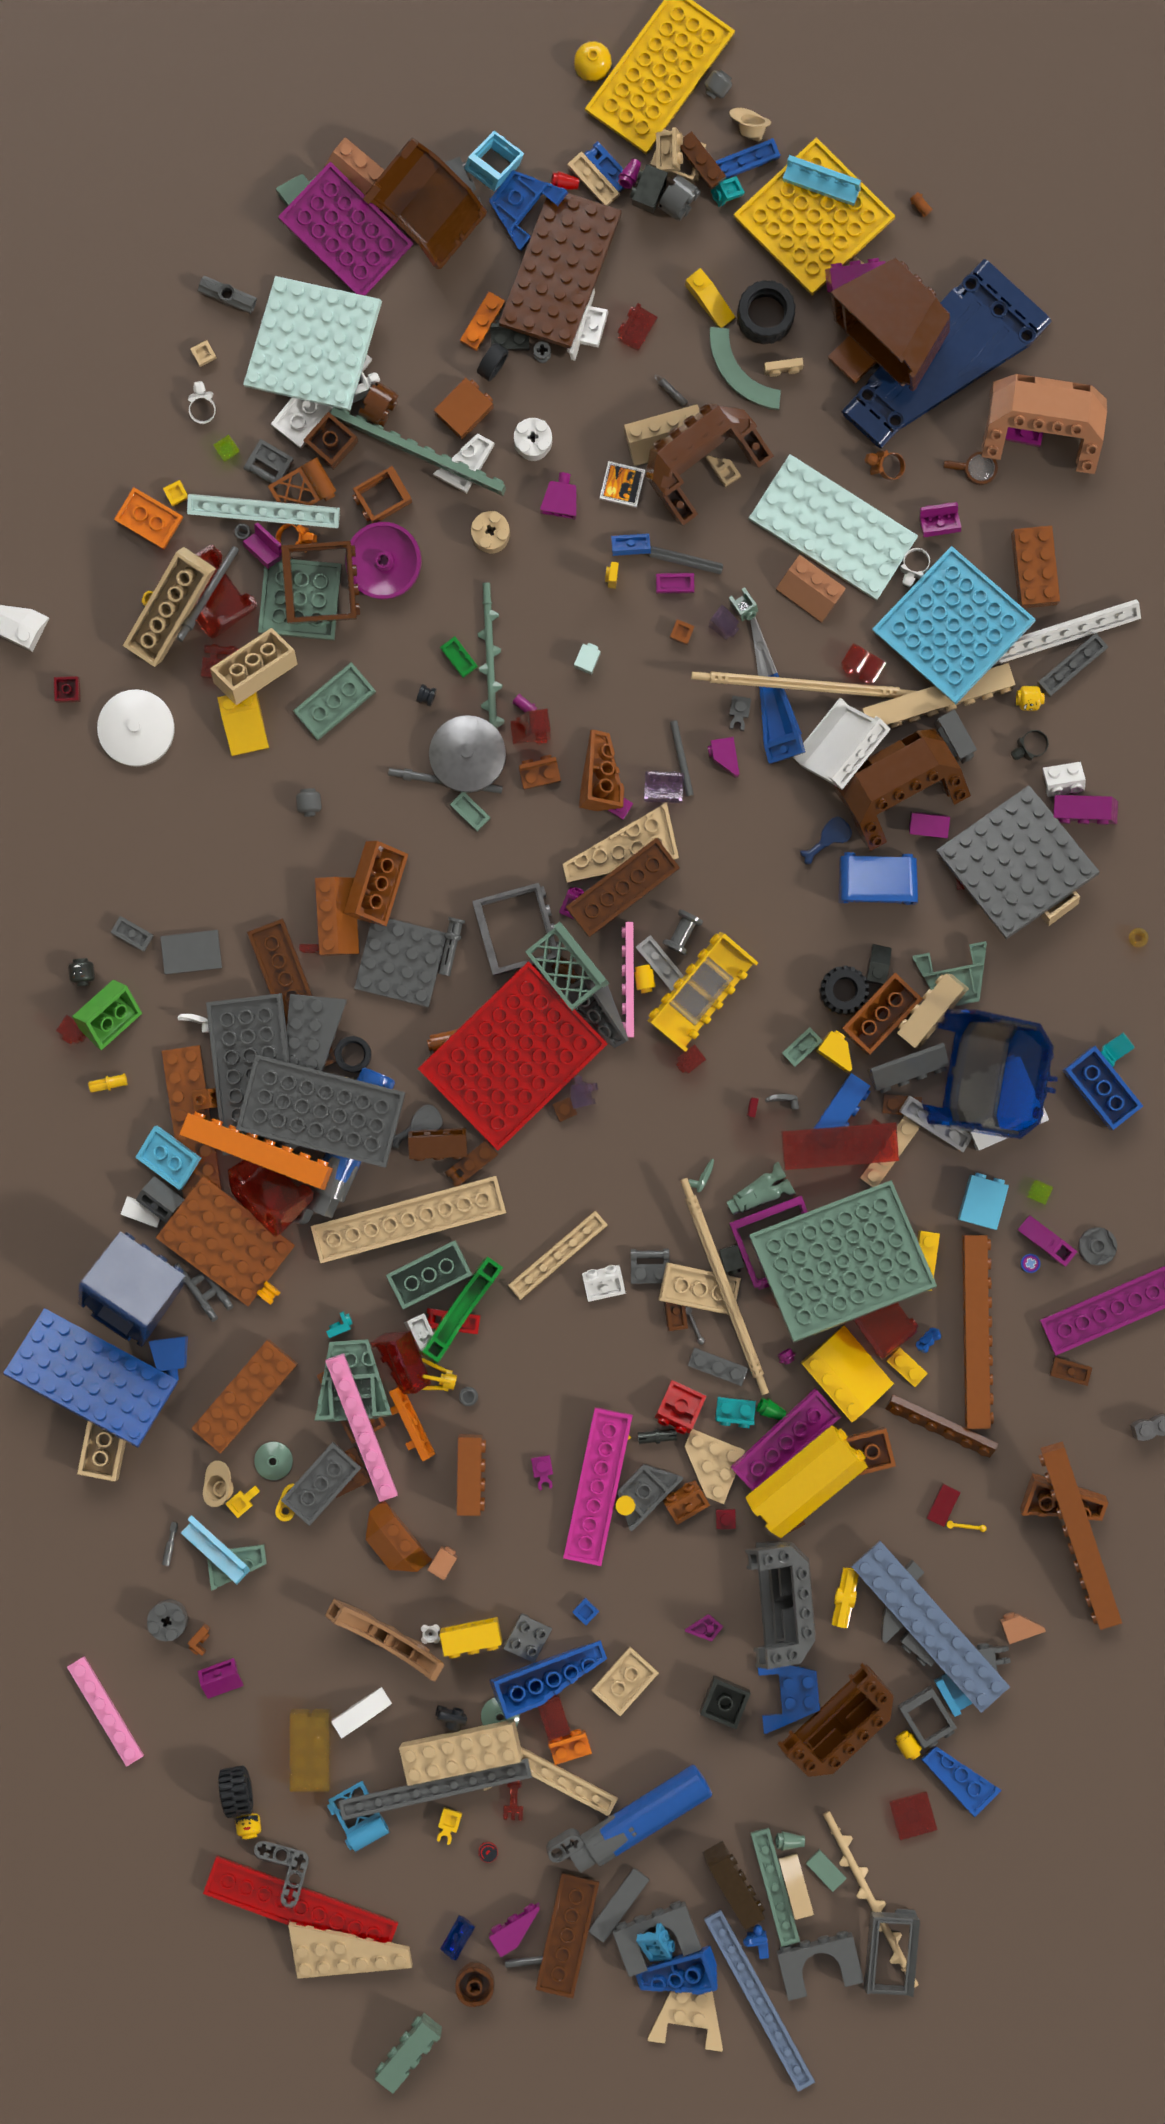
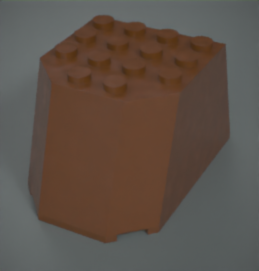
(893, 320)

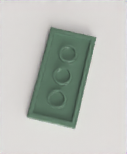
(334, 701)

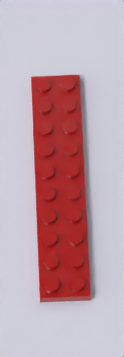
(262, 1895)

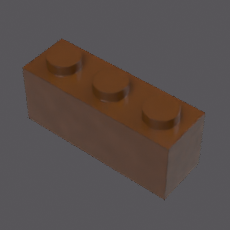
(437, 1144)

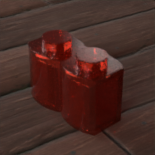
(863, 664)

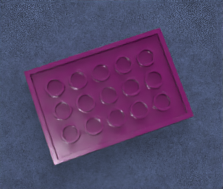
(345, 230)

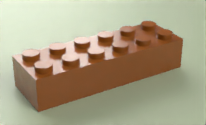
(244, 1396)

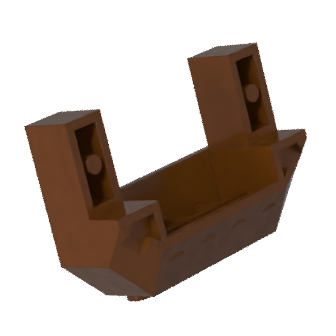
(691, 443)

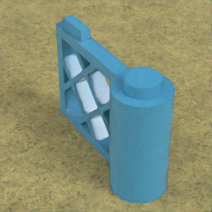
(364, 1832)

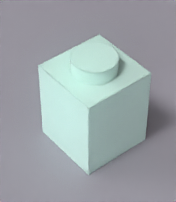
(587, 658)

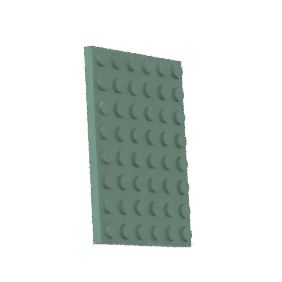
(842, 1261)

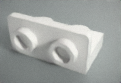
(603, 1282)

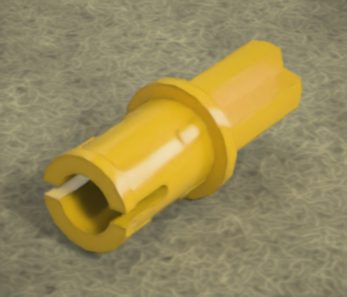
(107, 1083)

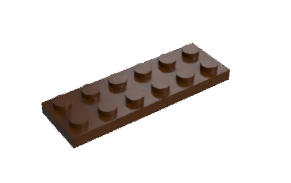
(622, 887)
(567, 1935)

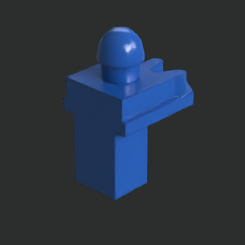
(757, 1938)

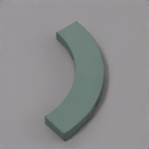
(735, 376)

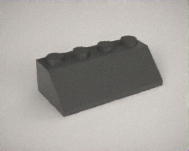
(909, 1067)

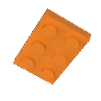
(148, 518)

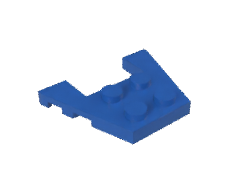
(517, 197)
(797, 1693)

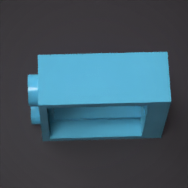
(485, 172)

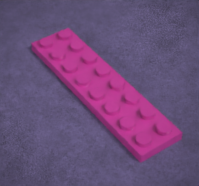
(597, 1486)

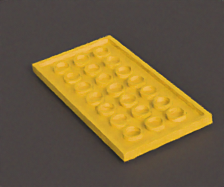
(659, 71)

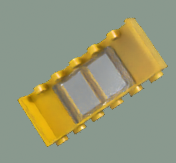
(701, 990)

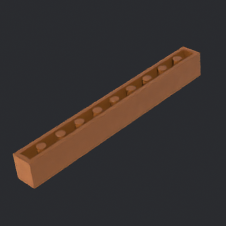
(976, 1331)
(1081, 1535)

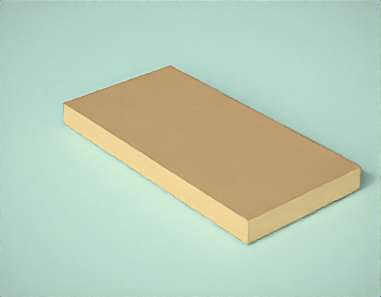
(694, 1288)

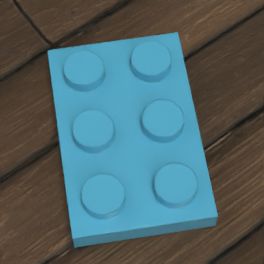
(168, 1157)

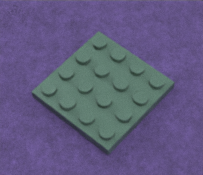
(315, 594)

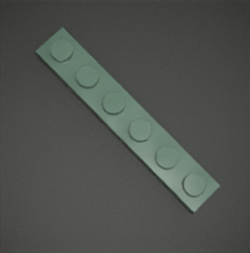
(775, 1887)

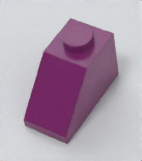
(724, 755)

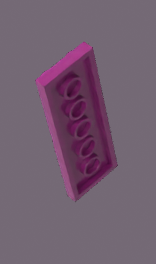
(786, 1439)

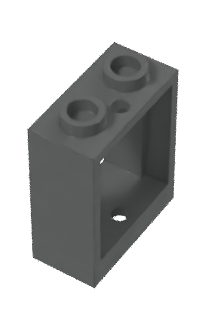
(955, 736)
(919, 1699)

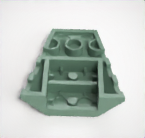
(367, 1379)

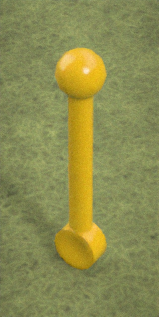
(950, 1524)

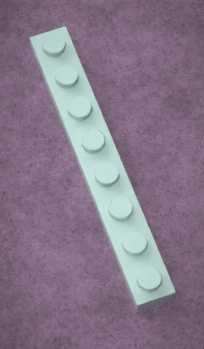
(263, 510)

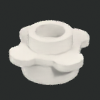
(429, 1639)

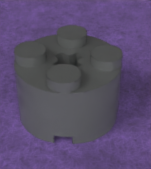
(678, 198)
(178, 1617)

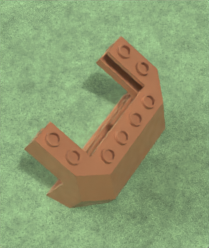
(1047, 408)

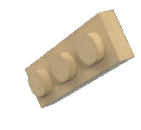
(593, 179)

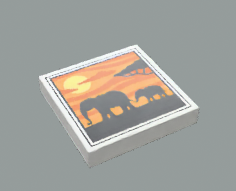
(622, 484)

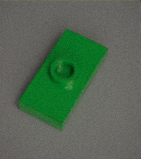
(458, 657)

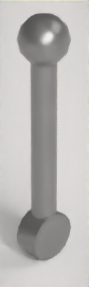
(700, 1340)

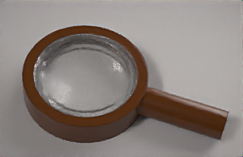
(977, 468)

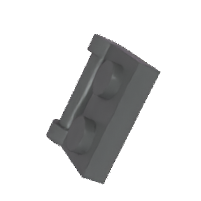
(270, 457)
(648, 1272)

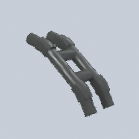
(202, 1299)

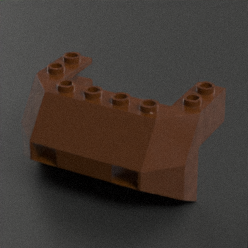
(897, 775)
(841, 1725)

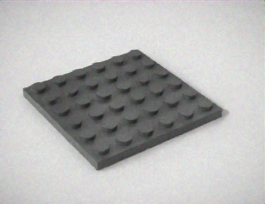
(1017, 862)

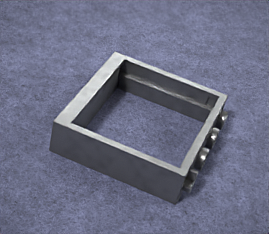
(545, 912)

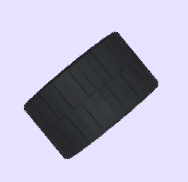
(766, 289)

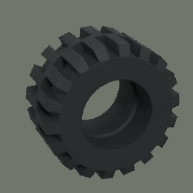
(856, 978)
(235, 1791)

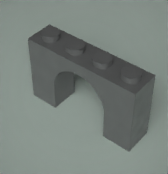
(675, 1918)
(839, 1946)

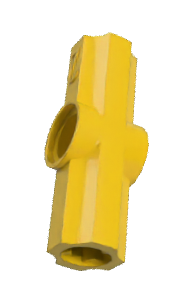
(845, 1598)

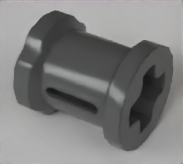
(542, 358)

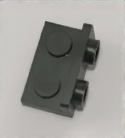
(508, 338)

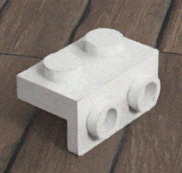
(1064, 779)

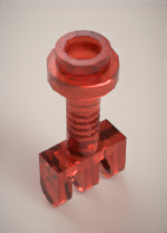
(513, 1808)

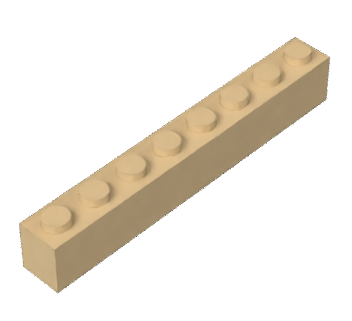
(932, 700)

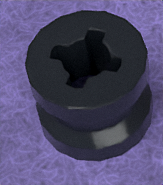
(426, 695)

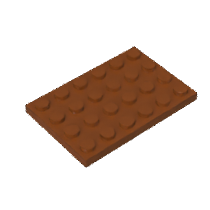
(224, 1241)

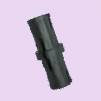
(657, 1436)

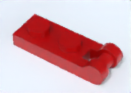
(470, 1325)

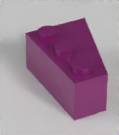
(1086, 809)

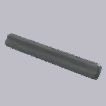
(686, 560)

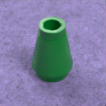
(770, 1409)

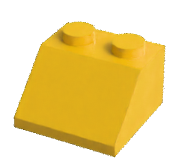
(836, 1050)

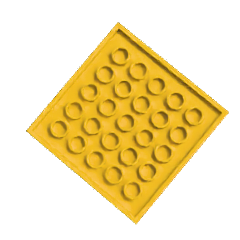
(810, 229)

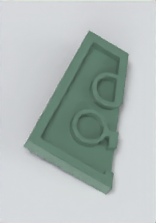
(252, 1556)

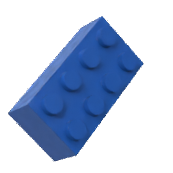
(1102, 1088)

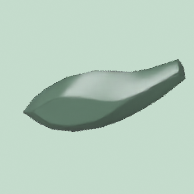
(703, 1178)

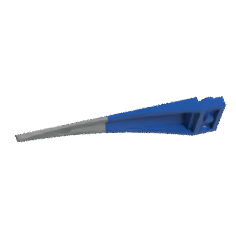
(780, 727)

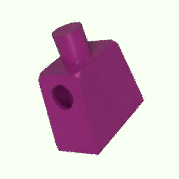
(560, 498)

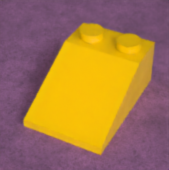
(243, 725)

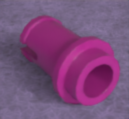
(523, 703)

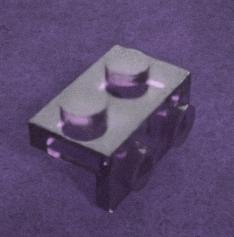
(663, 786)

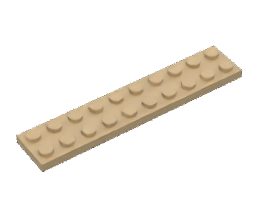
(408, 1219)

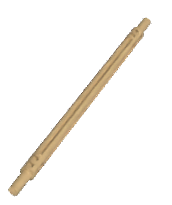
(800, 684)
(724, 1286)

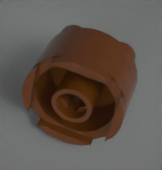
(378, 403)
(470, 1974)

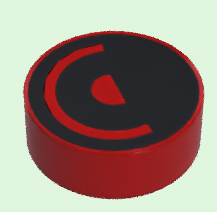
(489, 1852)

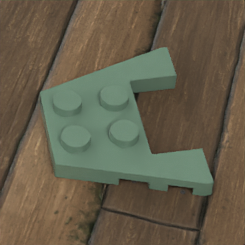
(969, 975)

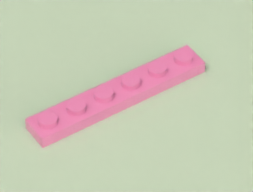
(628, 971)
(105, 1711)

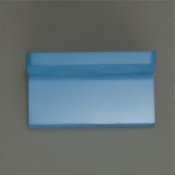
(952, 1694)

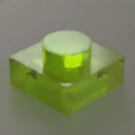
(226, 448)
(1040, 1192)

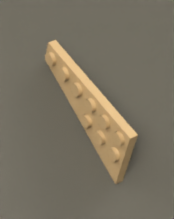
(622, 845)
(340, 1953)

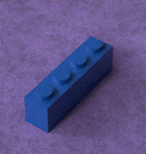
(844, 1103)

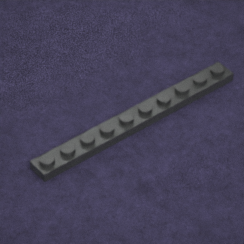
(432, 1790)

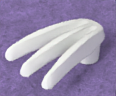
(197, 1019)

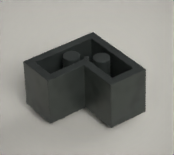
(649, 188)

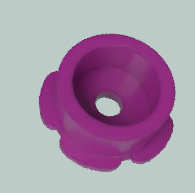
(786, 1356)

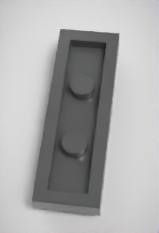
(717, 1366)

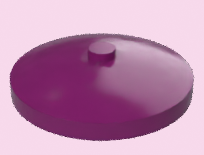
(385, 560)

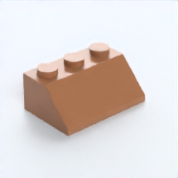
(355, 165)
(810, 588)

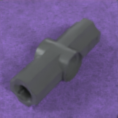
(238, 298)

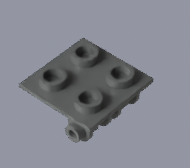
(527, 1638)

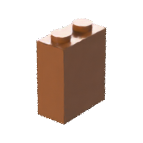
(464, 408)

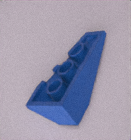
(688, 1973)

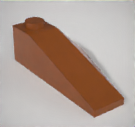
(600, 779)

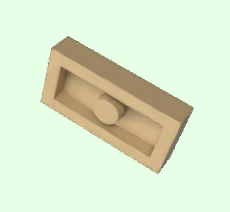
(791, 366)

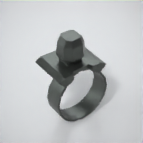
(1019, 753)

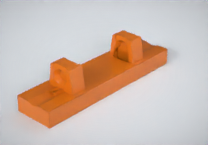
(412, 1423)

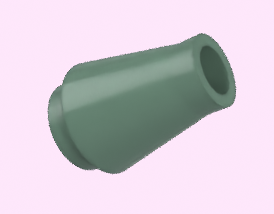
(789, 1841)

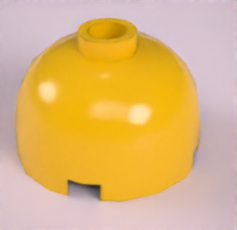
(592, 61)

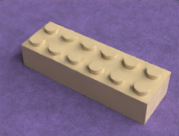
(169, 606)
(461, 1752)

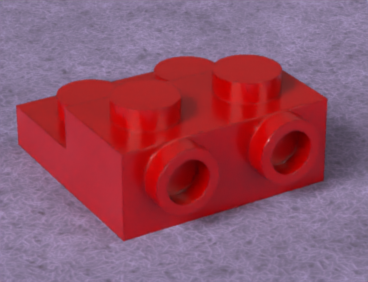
(680, 1407)

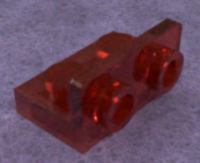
(636, 327)

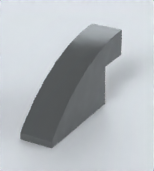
(890, 1624)

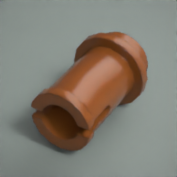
(920, 203)

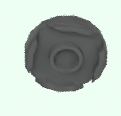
(1097, 1246)

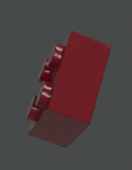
(66, 689)

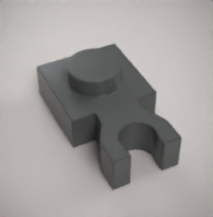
(739, 709)

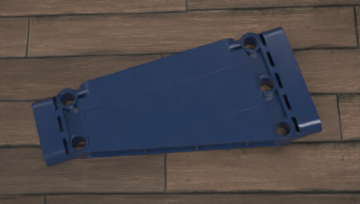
(972, 349)

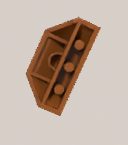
(394, 1541)

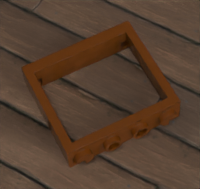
(288, 581)

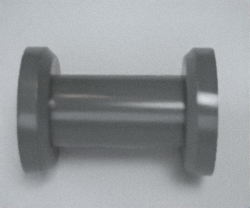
(682, 932)

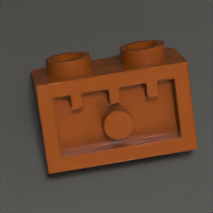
(539, 772)
(685, 1502)

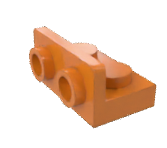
(570, 1746)

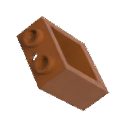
(388, 473)

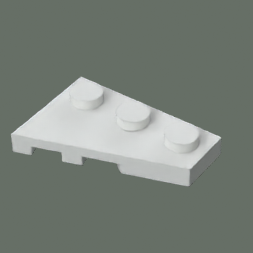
(472, 454)

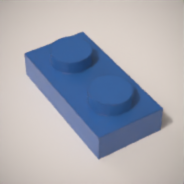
(630, 544)

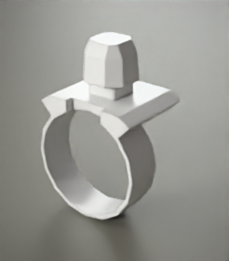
(364, 387)
(199, 388)
(909, 579)

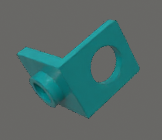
(1117, 1048)

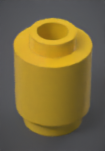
(644, 978)
(908, 1745)

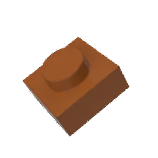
(682, 632)

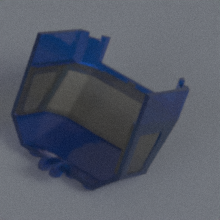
(994, 1074)

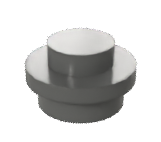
(468, 1396)

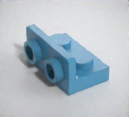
(657, 1945)

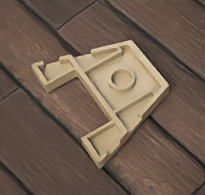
(689, 2011)

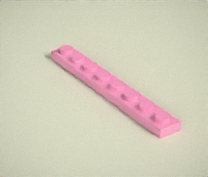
(361, 1427)

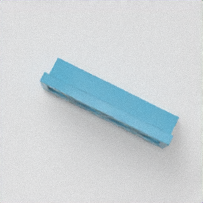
(822, 180)
(215, 1550)

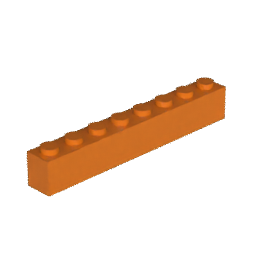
(256, 1151)

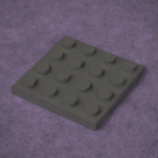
(401, 962)

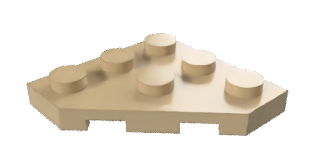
(713, 1463)

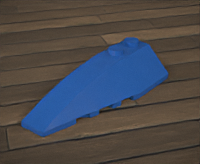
(540, 1681)

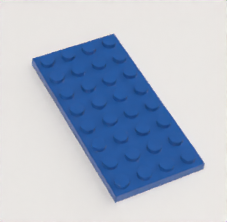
(90, 1377)

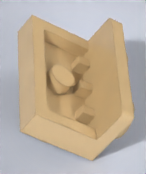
(668, 150)

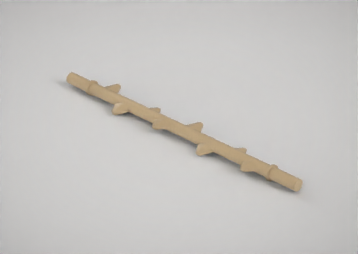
(865, 1892)

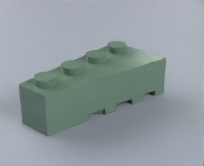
(408, 2052)

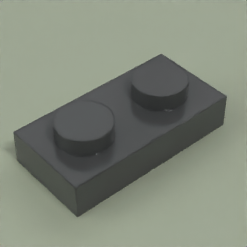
(132, 933)

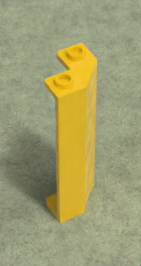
(806, 1481)

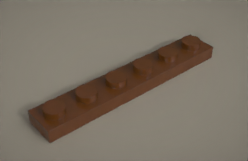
(941, 1426)

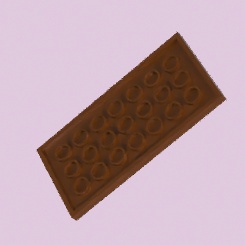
(560, 269)

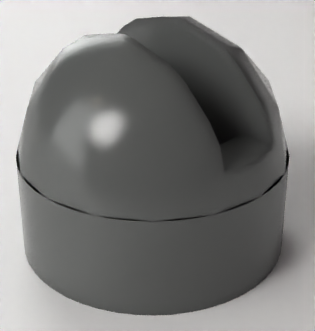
(241, 535)

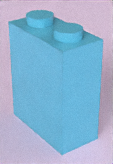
(983, 1201)

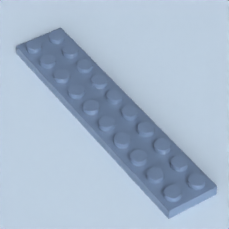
(930, 1626)

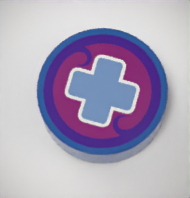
(1030, 1263)

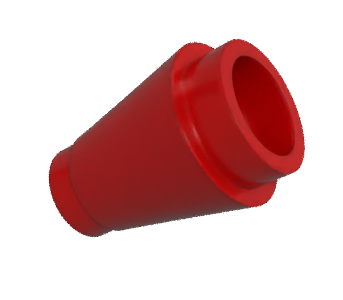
(564, 181)

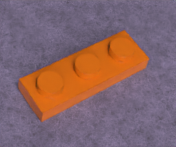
(482, 321)

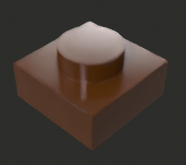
(564, 1109)

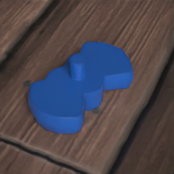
(928, 1340)

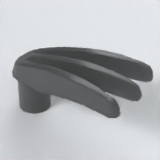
(784, 1098)

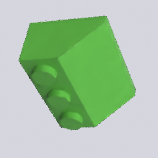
(107, 1014)

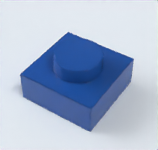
(585, 1611)

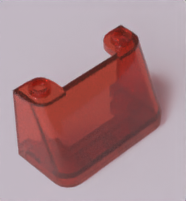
(226, 603)
(268, 1195)
(887, 1329)

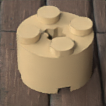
(495, 522)

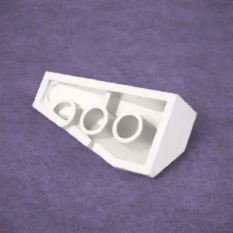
(21, 626)

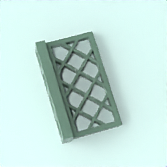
(581, 958)

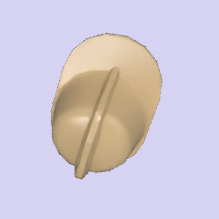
(750, 123)
(217, 1484)

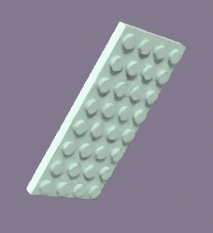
(833, 527)

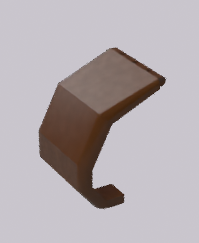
(427, 201)

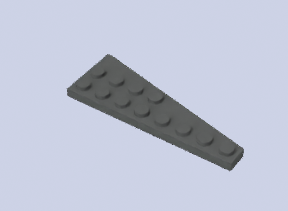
(312, 1029)

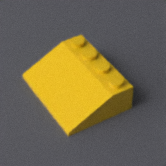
(847, 1373)

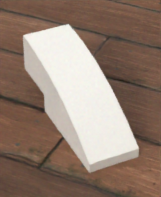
(361, 1712)

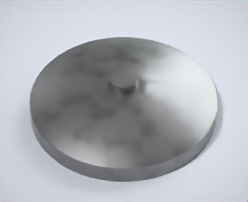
(467, 754)

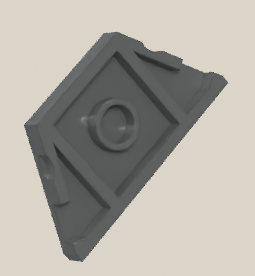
(647, 1489)

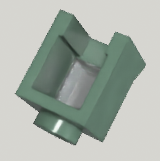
(744, 606)

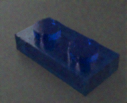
(457, 1937)

